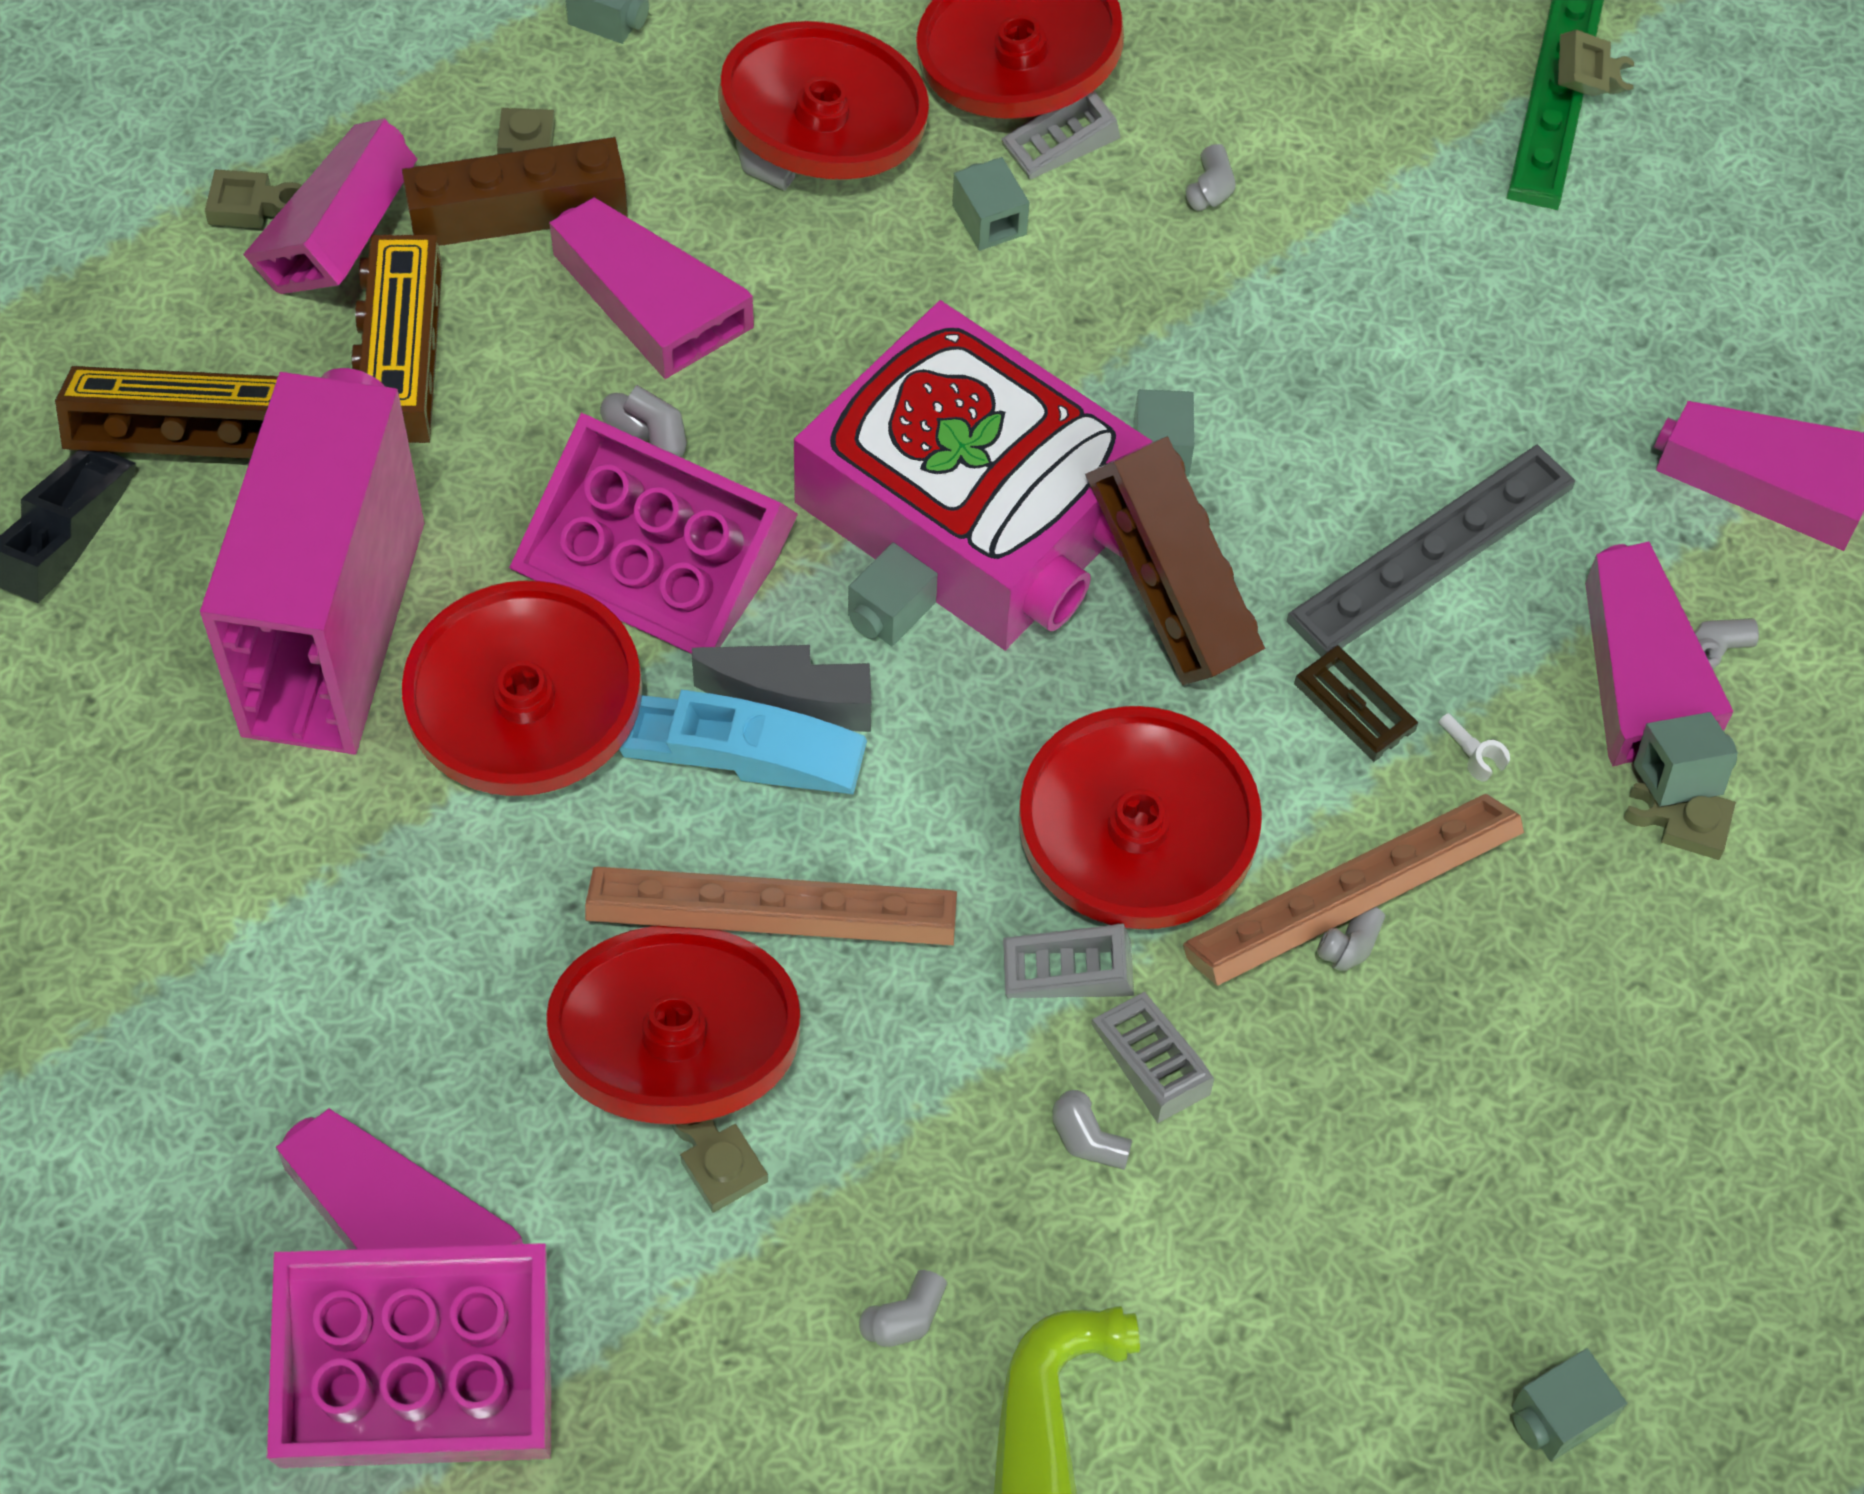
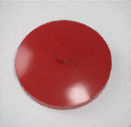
(1018, 53)
(823, 100)
(522, 688)
(1139, 817)
(673, 1024)

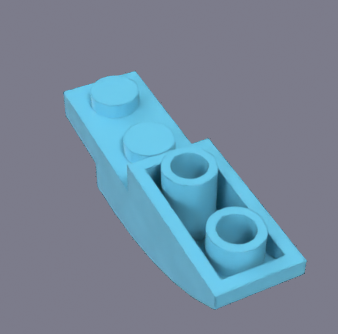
(748, 737)

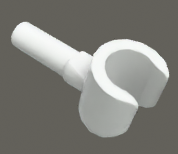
(1476, 750)

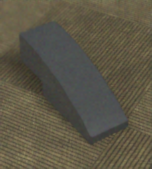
(787, 680)

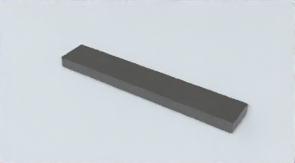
(1430, 551)

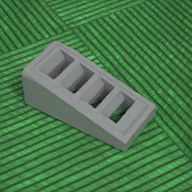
(1085, 140)
(1093, 983)
(1159, 1099)

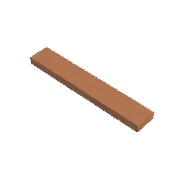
(1352, 888)
(771, 905)

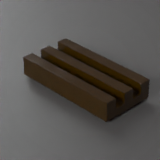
(1372, 746)

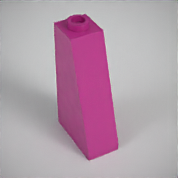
(334, 211)
(650, 288)
(1771, 466)
(1645, 650)
(378, 1195)

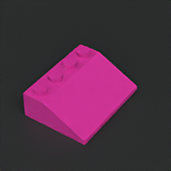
(652, 536)
(409, 1356)

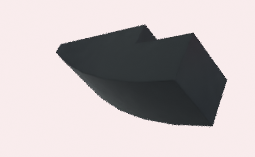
(60, 521)

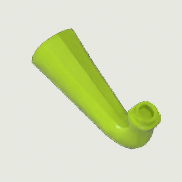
(1032, 1426)

